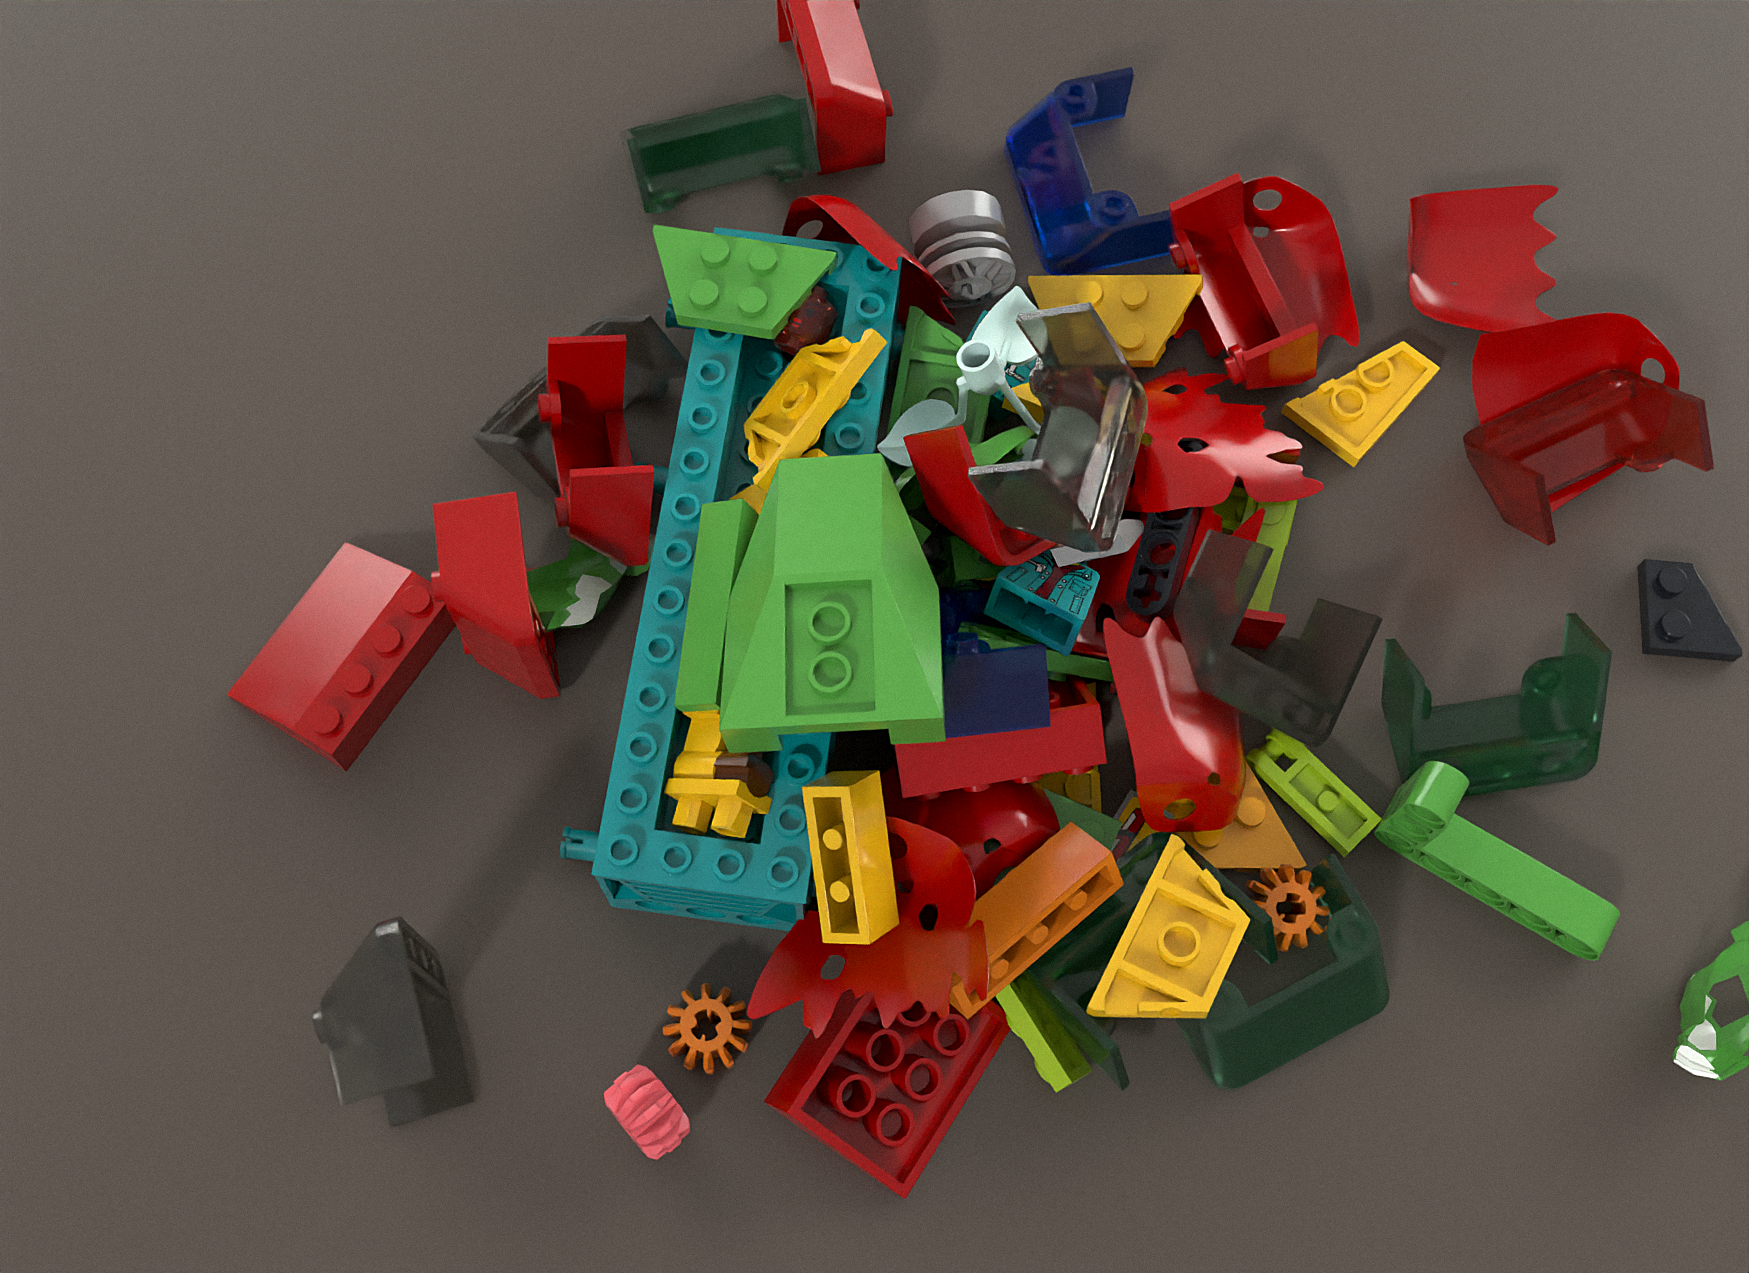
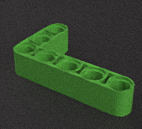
(1429, 833)

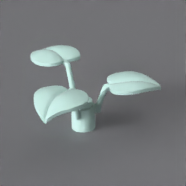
(982, 363)

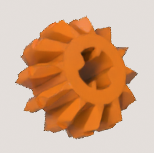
(1292, 888)
(689, 1028)

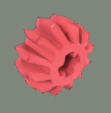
(647, 1111)

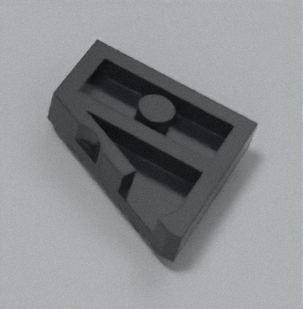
(1681, 614)

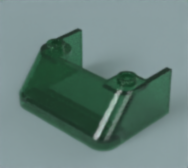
(719, 148)
(1511, 740)
(1076, 963)
(1247, 1042)

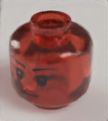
(808, 324)

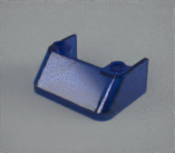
(1067, 220)
(987, 686)

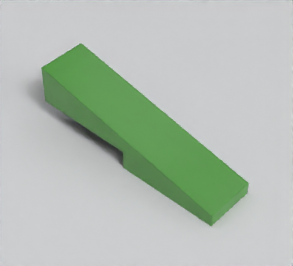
(719, 553)

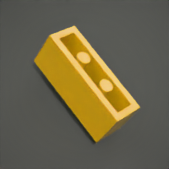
(850, 856)

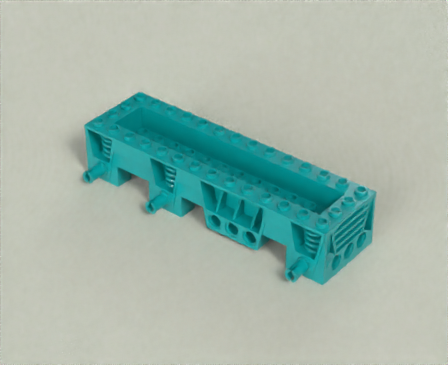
(638, 852)

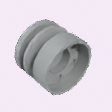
(963, 246)

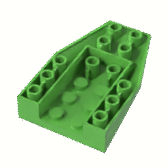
(832, 613)

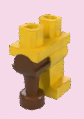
(717, 781)

